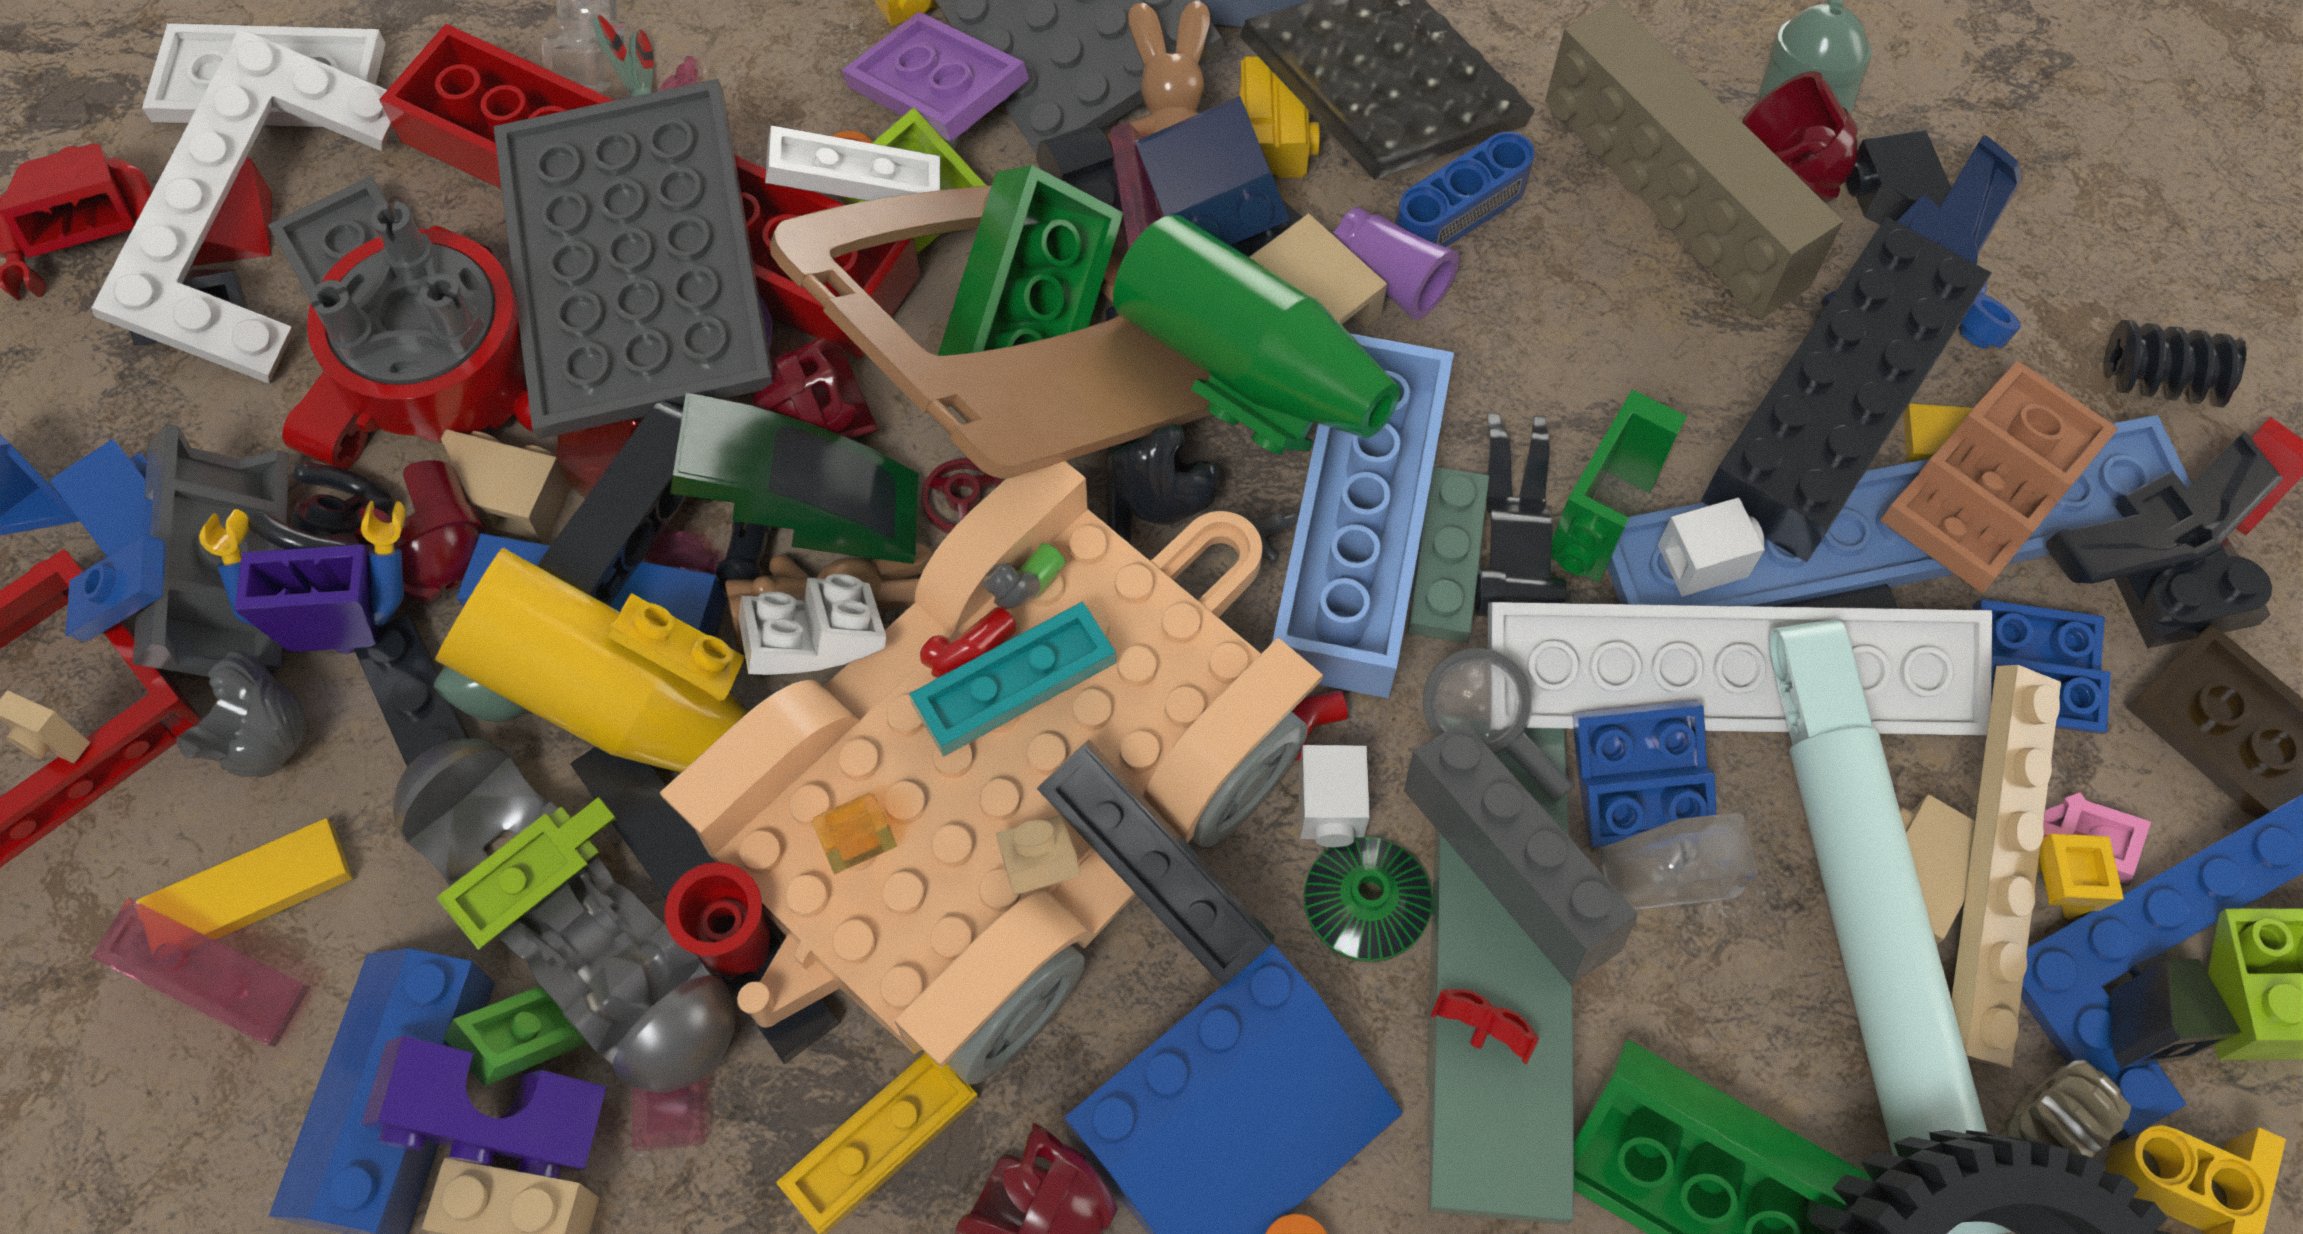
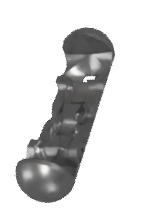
(586, 943)

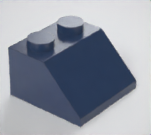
(1214, 173)

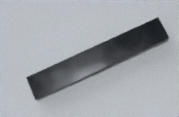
(669, 849)

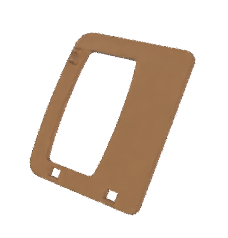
(1019, 402)

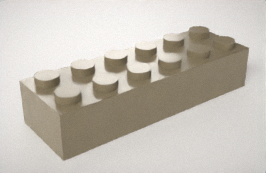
(1690, 160)

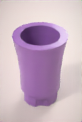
(1412, 267)

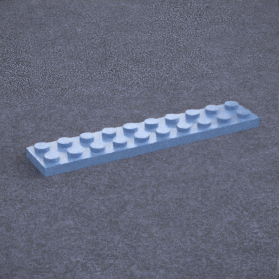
(1868, 553)

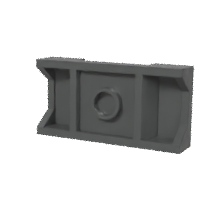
(194, 619)

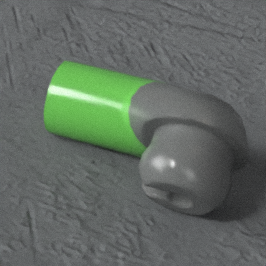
(1025, 585)

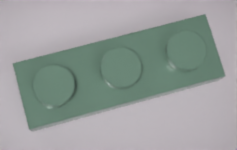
(1449, 556)

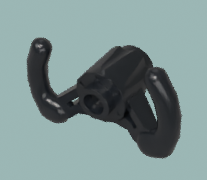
(324, 517)

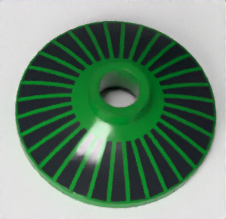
(1364, 927)

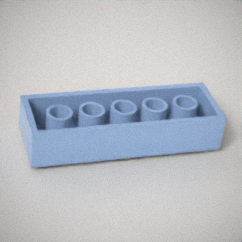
(1364, 529)

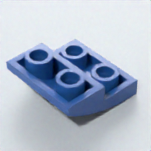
(2060, 647)
(1642, 768)

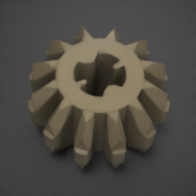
(2071, 1110)

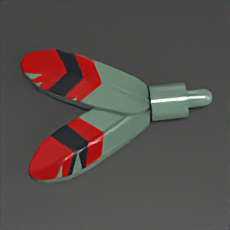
(633, 68)

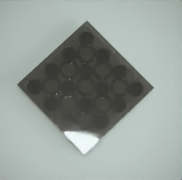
(1386, 79)

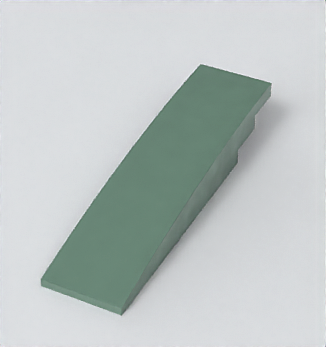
(1494, 1123)

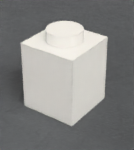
(1711, 546)
(1333, 793)

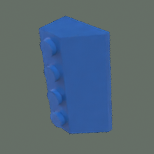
(339, 1169)

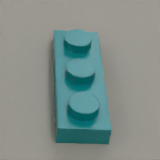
(1013, 678)

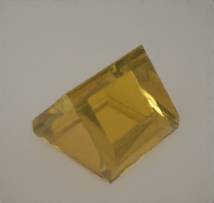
(854, 832)

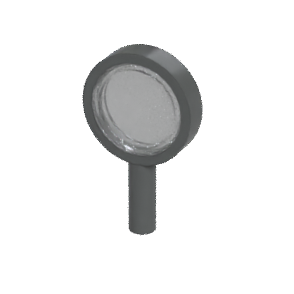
(1496, 704)

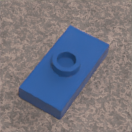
(115, 588)

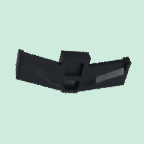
(2168, 521)

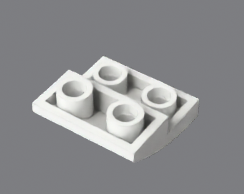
(824, 630)

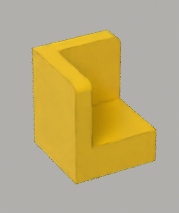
(2079, 873)

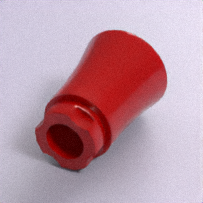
(719, 918)

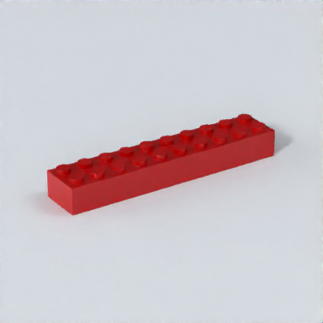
(468, 86)

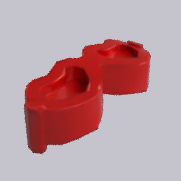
(1497, 1021)

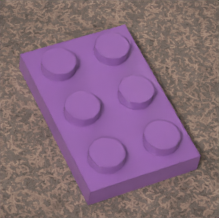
(938, 73)

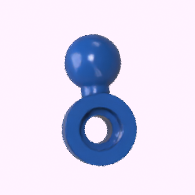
(1989, 322)

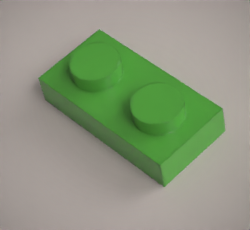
(513, 1035)

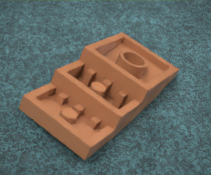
(1998, 475)

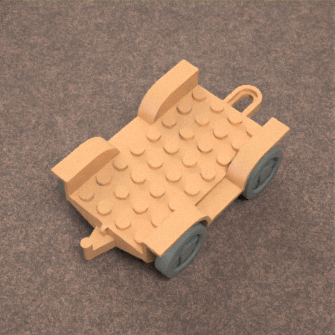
(933, 926)

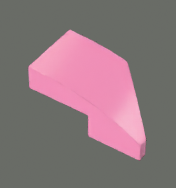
(2087, 818)

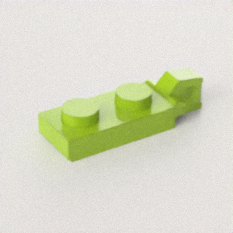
(524, 871)

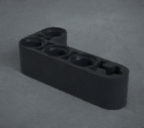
(622, 511)

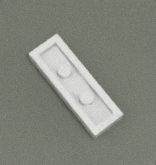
(847, 166)

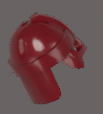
(1808, 132)
(819, 389)
(438, 536)
(1041, 1200)

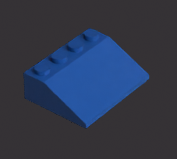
(1234, 1109)

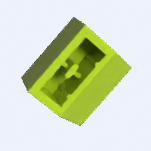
(2260, 979)

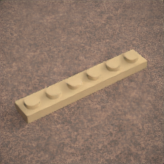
(2004, 863)

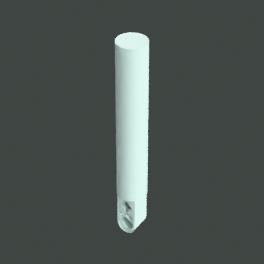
(1874, 892)

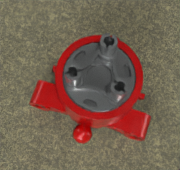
(409, 342)

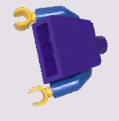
(312, 594)

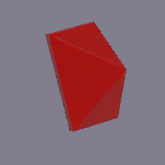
(242, 221)

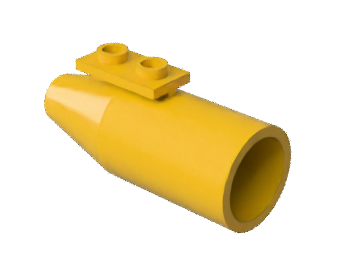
(611, 677)

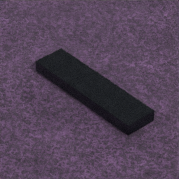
(1156, 863)

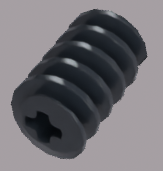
(2175, 360)

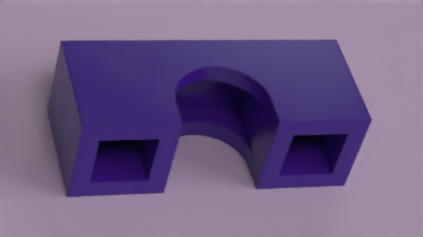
(424, 1098)

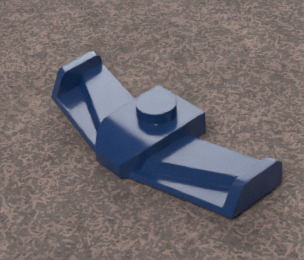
(1970, 206)

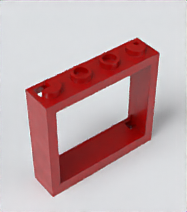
(115, 749)

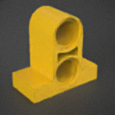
(2188, 1166)

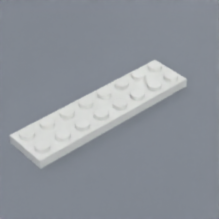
(1915, 665)

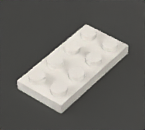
(194, 52)

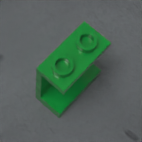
(1631, 450)

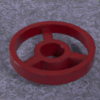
(948, 485)

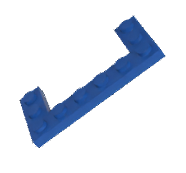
(2075, 963)

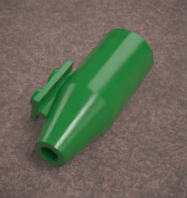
(1265, 343)

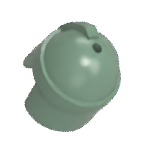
(1825, 41)

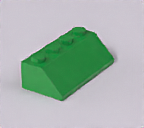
(1031, 264)
(1695, 1159)

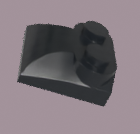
(2181, 602)

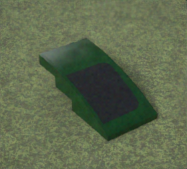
(797, 478)

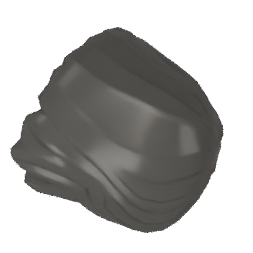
(251, 725)

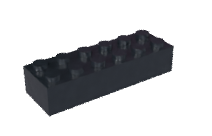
(1847, 386)

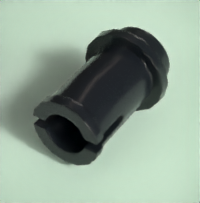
(744, 553)

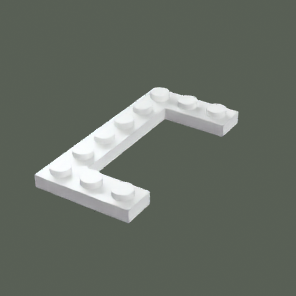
(147, 278)

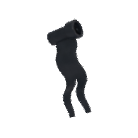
(1518, 526)

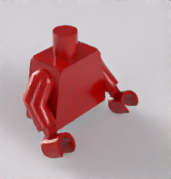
(63, 204)

